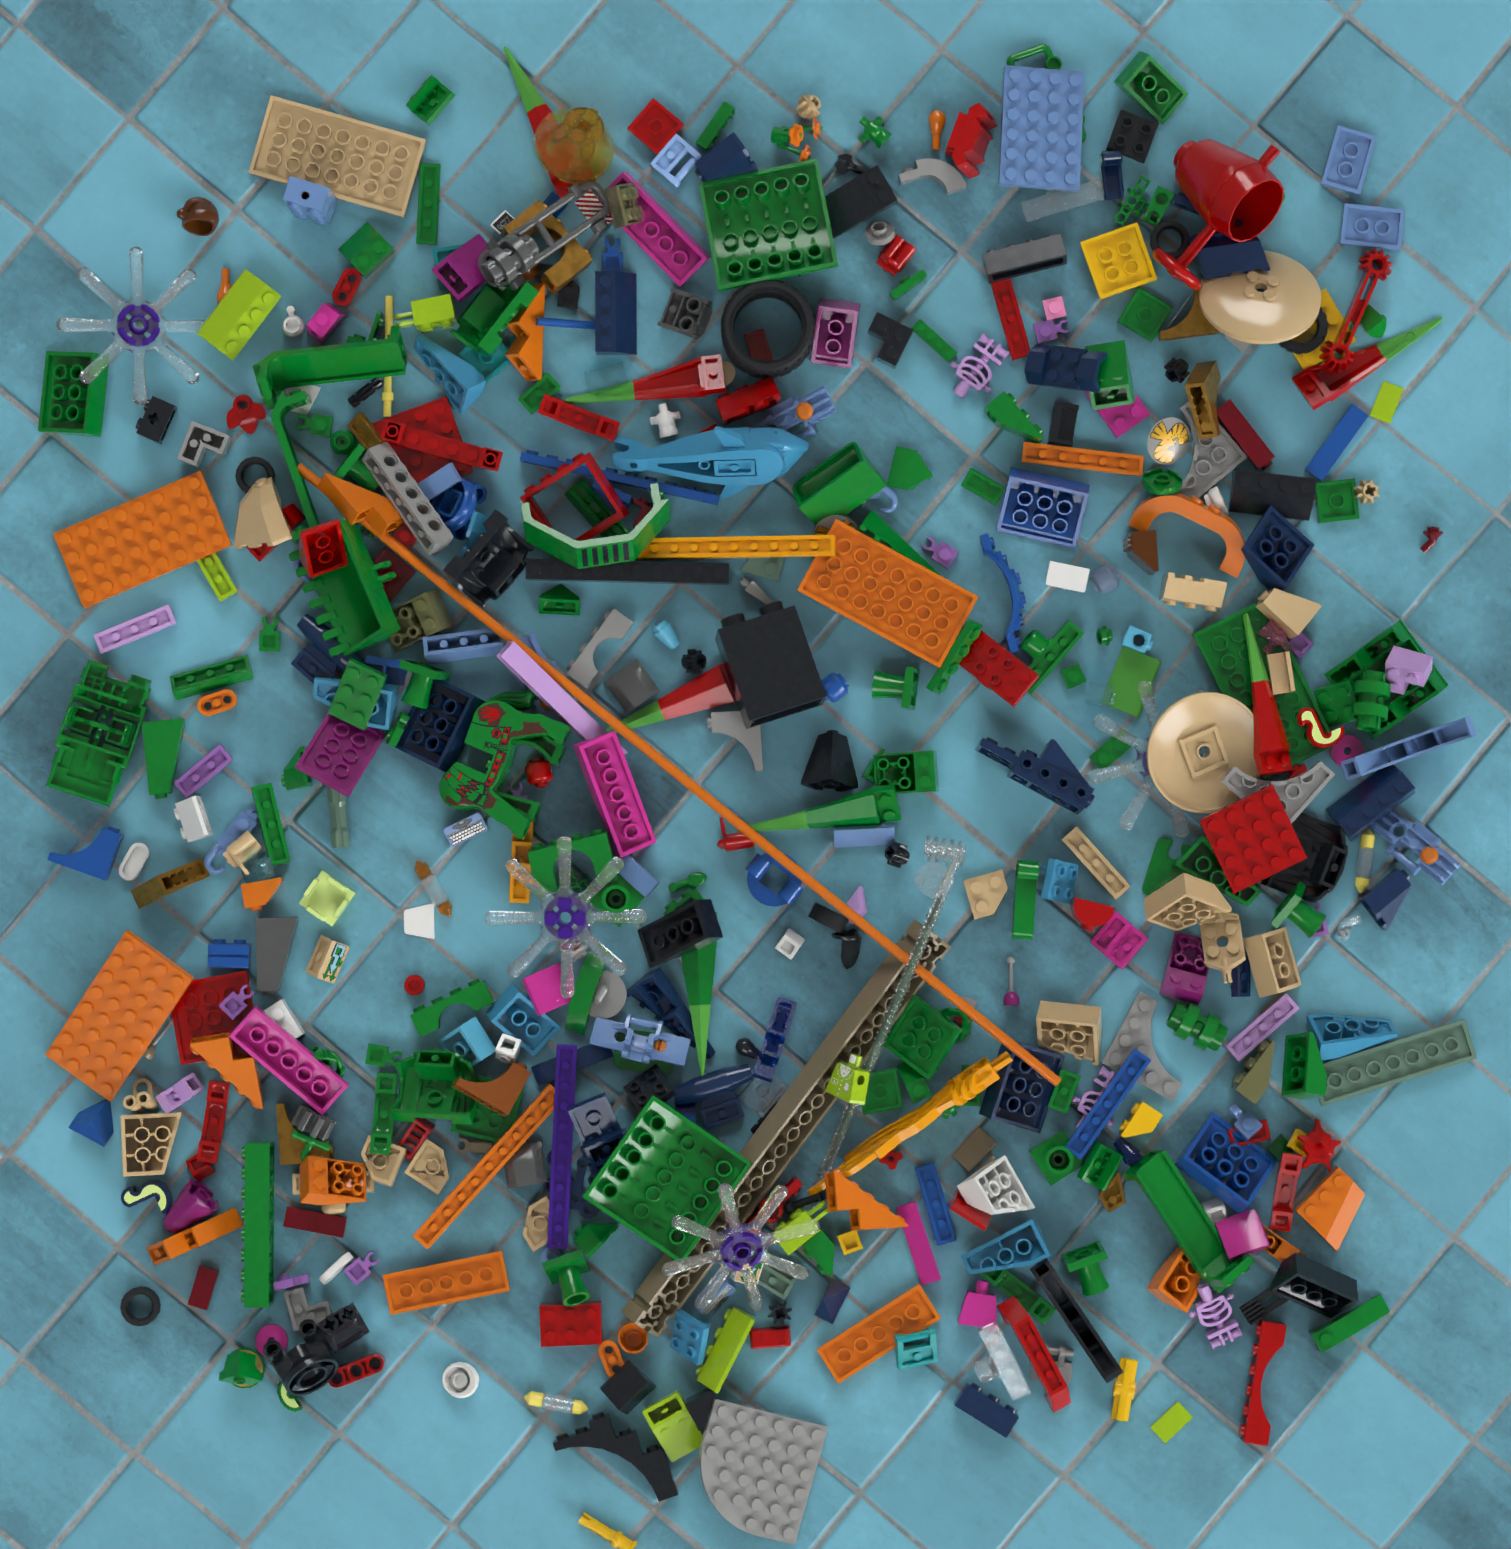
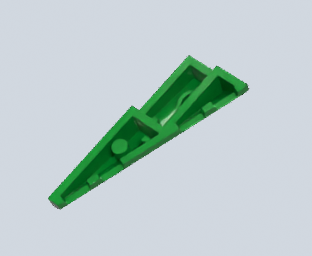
(880, 531)

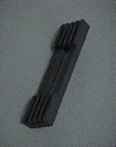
(1254, 1310)

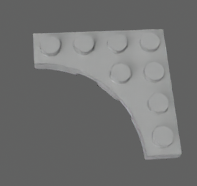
(1211, 458)
(1293, 793)
(1136, 1033)

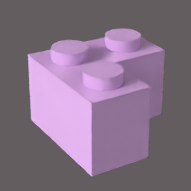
(1406, 667)

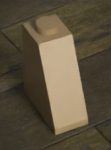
(1287, 610)

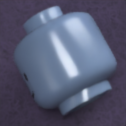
(1105, 579)

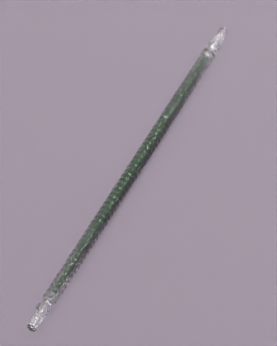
(891, 1013)

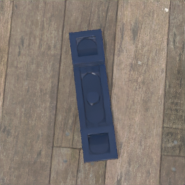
(586, 1056)

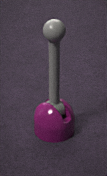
(1011, 997)

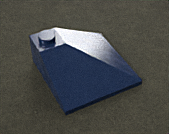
(1276, 550)

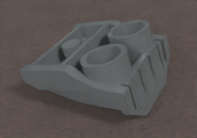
(686, 314)
(631, 686)
(526, 1166)

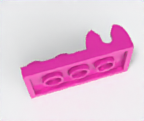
(1123, 417)

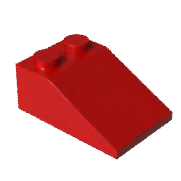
(322, 548)
(975, 1216)

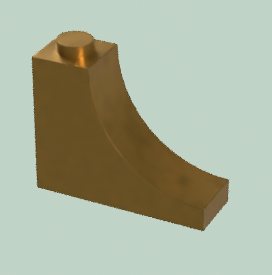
(1193, 325)
(1202, 397)
(169, 882)
(289, 1147)

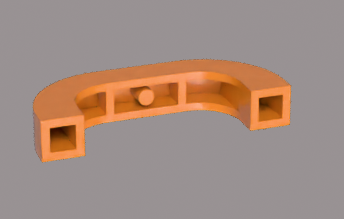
(1200, 513)

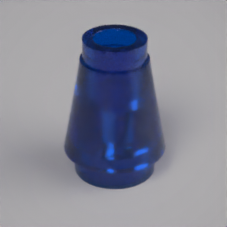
(1129, 1152)

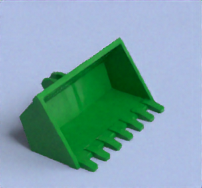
(353, 597)

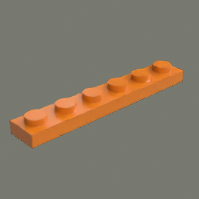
(1082, 459)

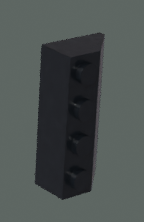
(1256, 491)
(1314, 1285)

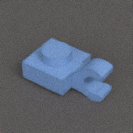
(1245, 1123)

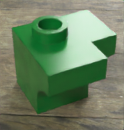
(240, 1369)

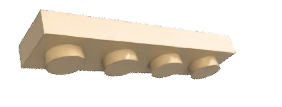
(1096, 863)

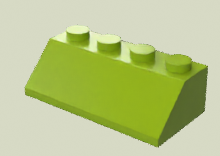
(238, 314)
(725, 1348)

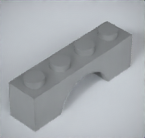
(614, 627)

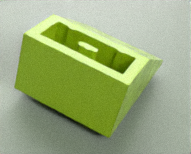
(673, 1425)

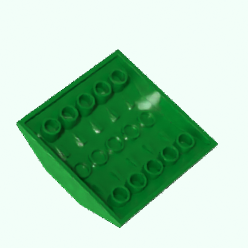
(768, 224)
(665, 1171)

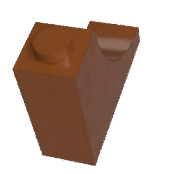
(499, 1093)

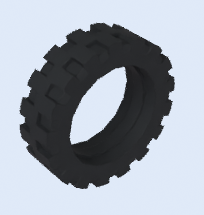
(1299, 348)

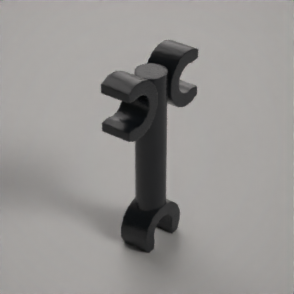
(805, 1201)

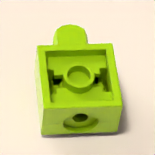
(429, 314)
(797, 1217)

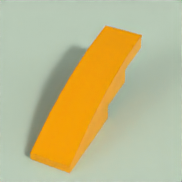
(518, 892)

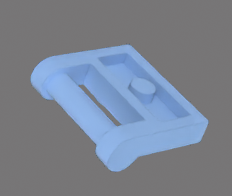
(671, 156)

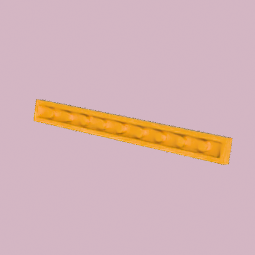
(740, 547)

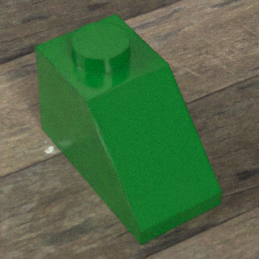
(914, 1083)

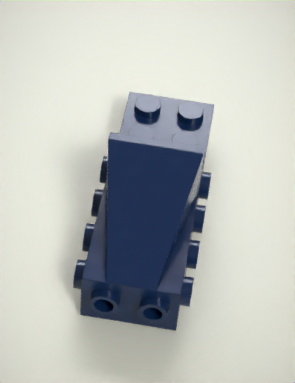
(1049, 776)
(597, 1129)

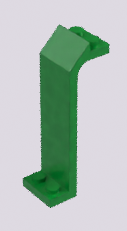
(330, 365)
(283, 406)
(1186, 1220)

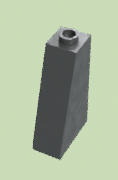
(273, 948)

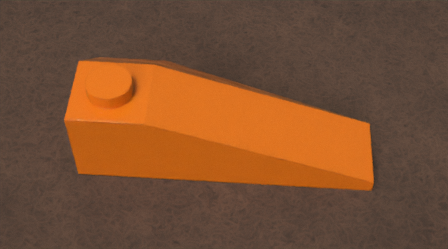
(1175, 1282)

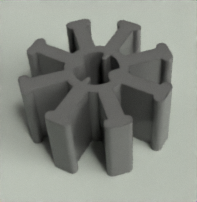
(313, 1122)

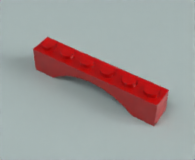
(1269, 1340)

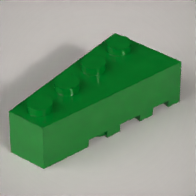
(1202, 863)

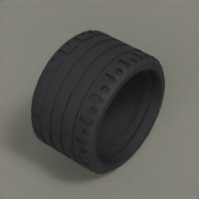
(759, 290)

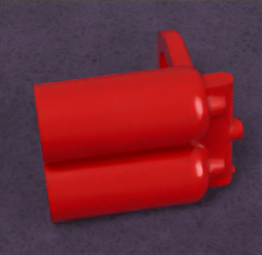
(895, 255)
(733, 841)

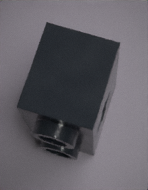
(157, 430)

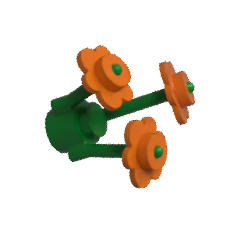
(794, 136)

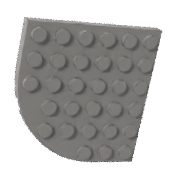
(759, 1467)

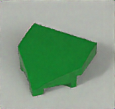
(907, 469)

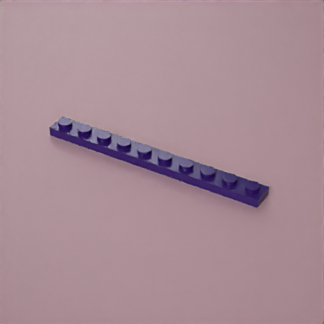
(561, 1147)

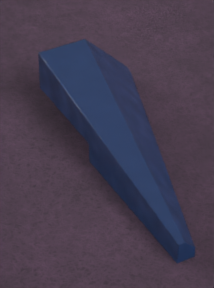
(661, 998)

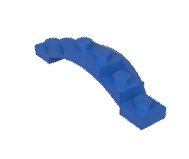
(1017, 597)

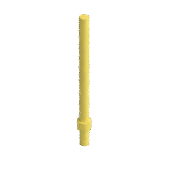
(388, 395)

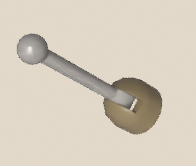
(150, 1052)

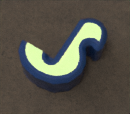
(1111, 174)
(148, 1190)

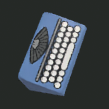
(465, 829)
(719, 1299)

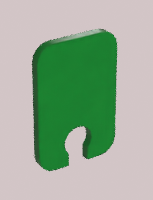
(1161, 867)
(626, 1064)

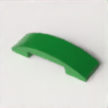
(585, 990)
(383, 1119)
(1027, 1297)

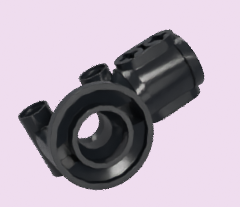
(312, 1363)

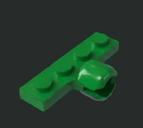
(1049, 652)

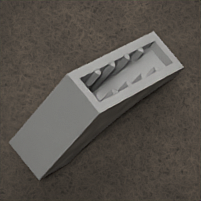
(732, 725)

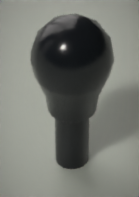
(747, 1048)

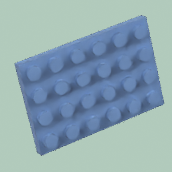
(1041, 128)

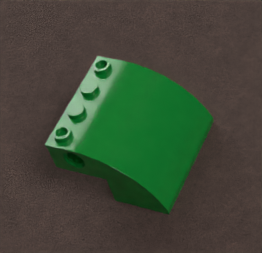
(1373, 657)

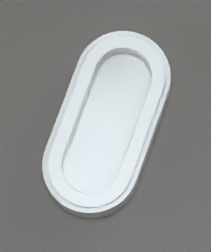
(134, 861)
(338, 1266)

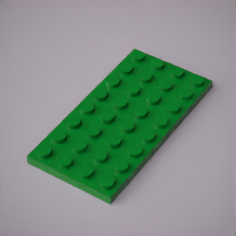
(1227, 658)

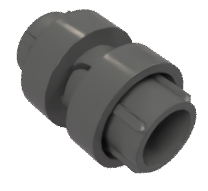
(515, 256)

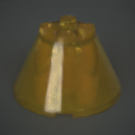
(574, 144)

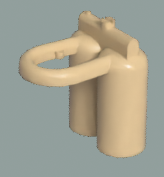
(242, 850)
(141, 1100)

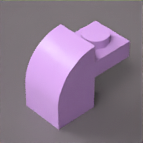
(179, 1093)

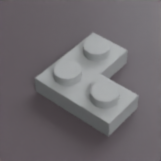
(300, 1309)

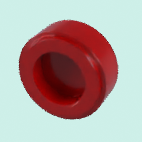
(414, 985)

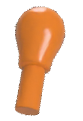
(936, 121)
(225, 284)

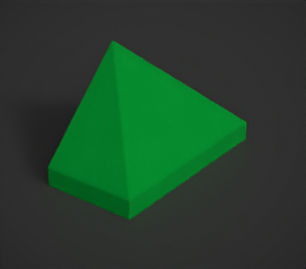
(559, 601)

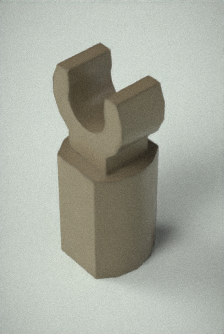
(476, 1146)

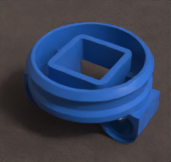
(469, 495)
(764, 895)

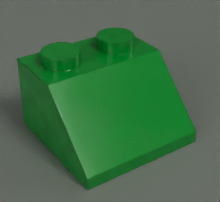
(366, 250)

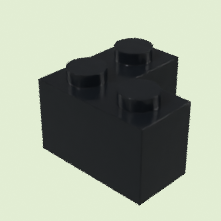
(895, 338)

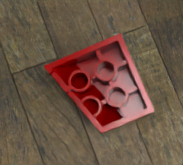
(748, 400)

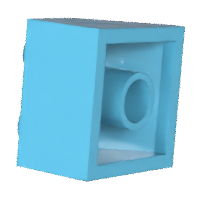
(469, 1042)

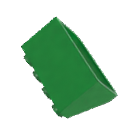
(838, 484)

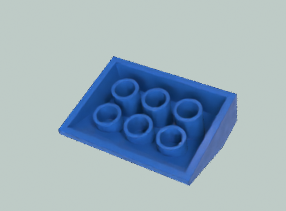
(1043, 507)
(1224, 1168)

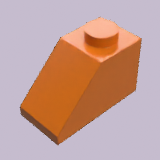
(259, 893)

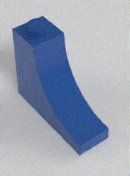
(96, 858)

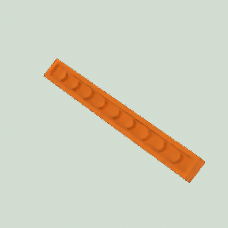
(486, 1168)

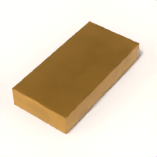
(365, 431)

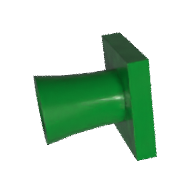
(356, 469)
(421, 681)
(898, 687)
(629, 897)
(1298, 912)
(1047, 1151)
(1086, 1261)
(568, 1271)

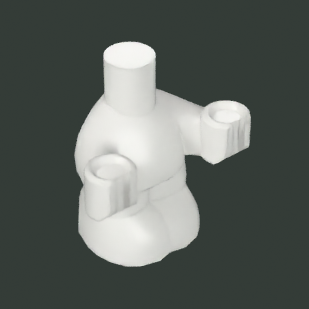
(665, 421)

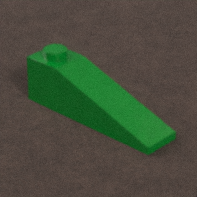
(1349, 1323)

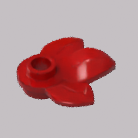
(245, 417)

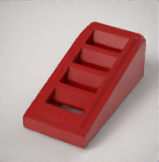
(423, 1123)

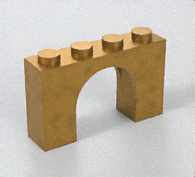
(573, 257)

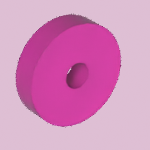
(1349, 741)
(274, 1331)

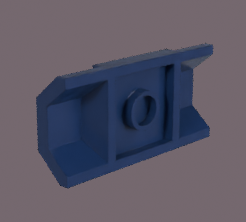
(1064, 367)

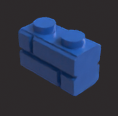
(229, 954)

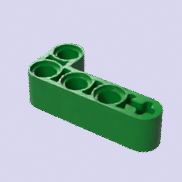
(1024, 899)

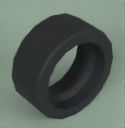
(1170, 225)
(248, 462)
(828, 918)
(155, 1306)

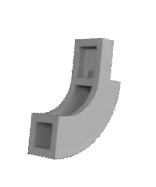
(934, 169)

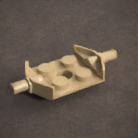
(1222, 958)

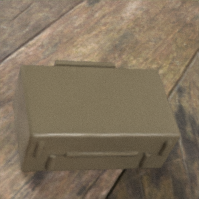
(975, 1149)

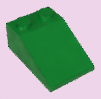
(1151, 87)
(1303, 1068)

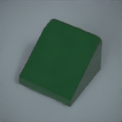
(1279, 1146)

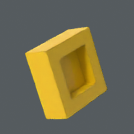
(1295, 1144)
(849, 1242)

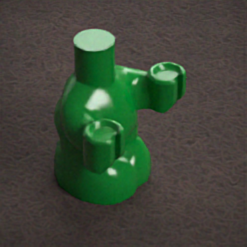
(874, 131)

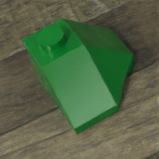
(294, 778)
(593, 1236)

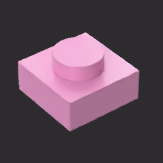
(1054, 308)

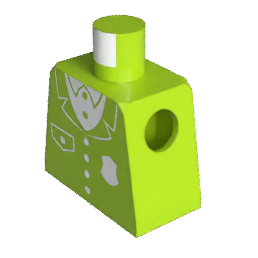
(849, 1081)

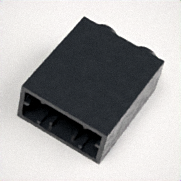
(769, 664)

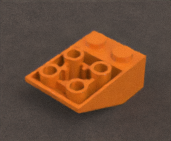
(331, 1181)

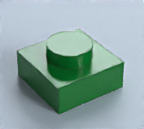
(1073, 676)

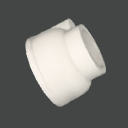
(293, 325)
(1215, 498)

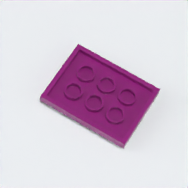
(339, 754)

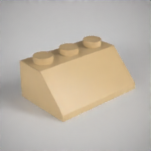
(1272, 962)

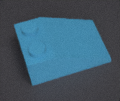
(518, 1018)

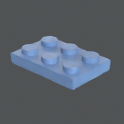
(1348, 160)
(1372, 227)

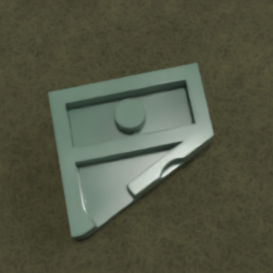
(764, 567)
(776, 1281)

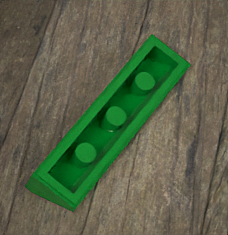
(593, 508)
(211, 677)

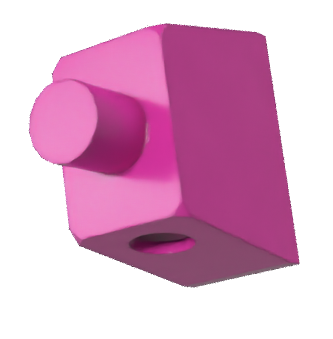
(324, 322)
(978, 1306)

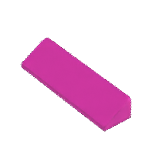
(919, 1244)

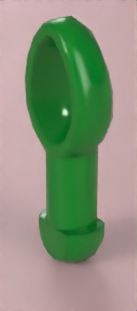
(693, 880)

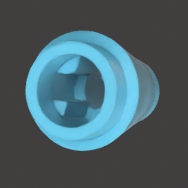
(666, 634)

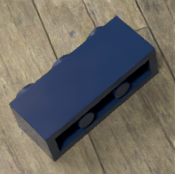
(986, 1409)

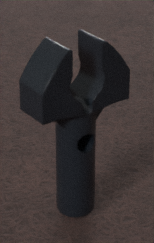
(852, 167)

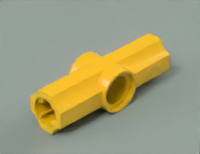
(1124, 1389)

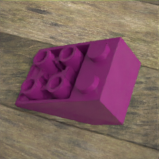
(460, 269)
(1185, 969)

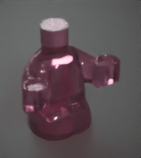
(1275, 636)

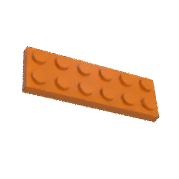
(446, 1282)
(875, 1333)

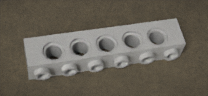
(407, 498)

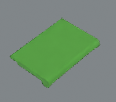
(1127, 674)

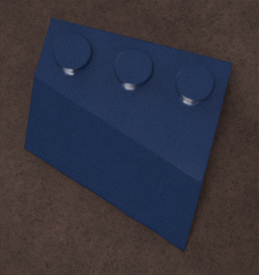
(1225, 256)

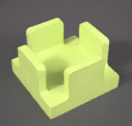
(326, 898)

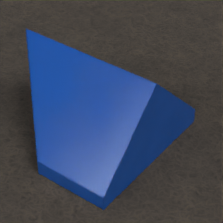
(95, 1123)

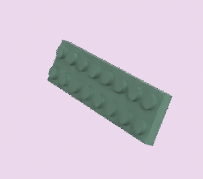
(1397, 1061)

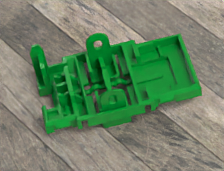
(87, 768)

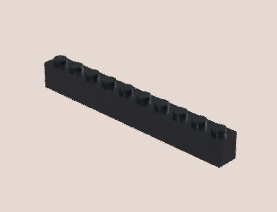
(630, 572)

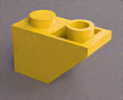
(1142, 1120)

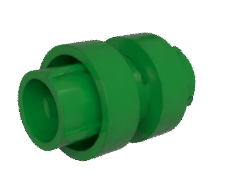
(1371, 692)
(1187, 1022)

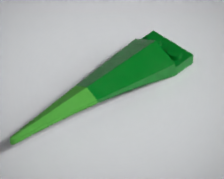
(863, 808)
(698, 975)

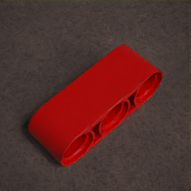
(364, 1363)

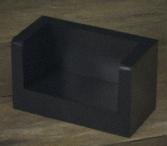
(1063, 424)

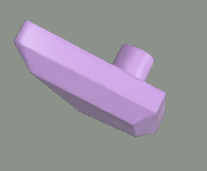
(857, 902)

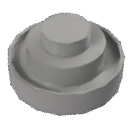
(879, 233)

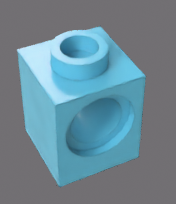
(1128, 639)

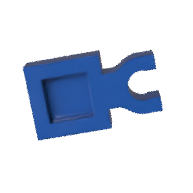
(613, 259)

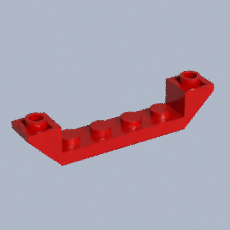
(441, 446)
(1037, 1353)

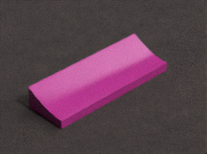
(663, 237)
(614, 793)
(288, 1060)

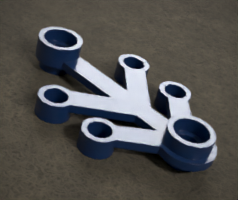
(576, 1189)

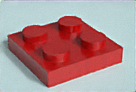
(655, 126)

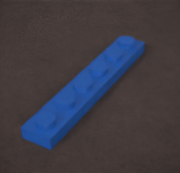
(1107, 1103)

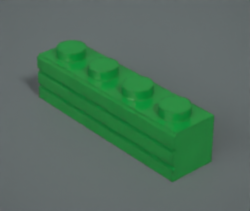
(714, 127)
(934, 341)

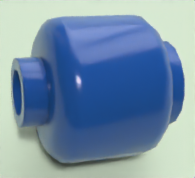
(835, 687)

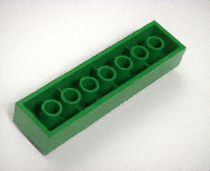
(259, 1224)

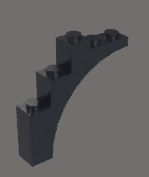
(1076, 1320)
(601, 1435)

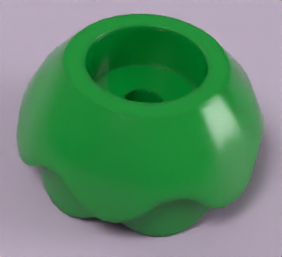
(347, 437)

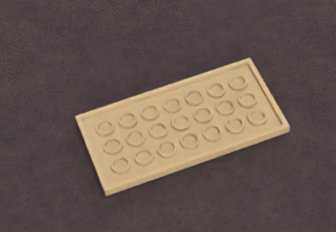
(347, 155)

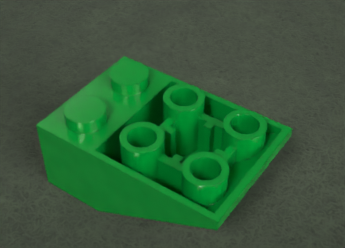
(1113, 377)
(1009, 417)
(908, 771)

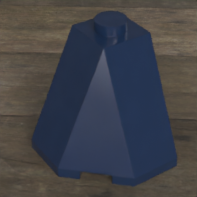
(725, 160)
(1386, 897)

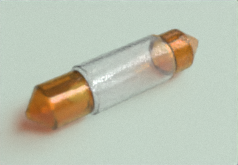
(433, 888)

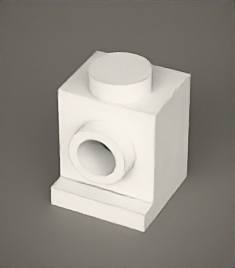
(507, 1053)

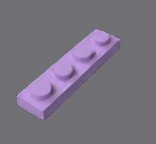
(135, 629)
(1262, 1027)

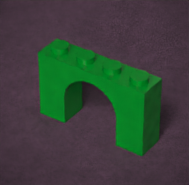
(543, 858)

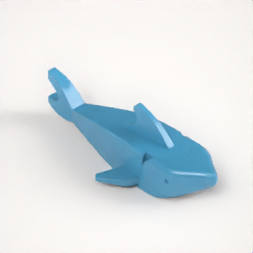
(717, 456)

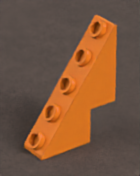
(527, 348)
(359, 504)
(238, 1069)
(862, 1207)
(194, 1236)

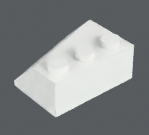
(995, 1189)

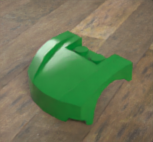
(490, 314)
(427, 1088)

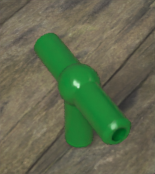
(309, 1143)

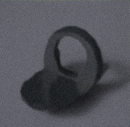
(850, 946)

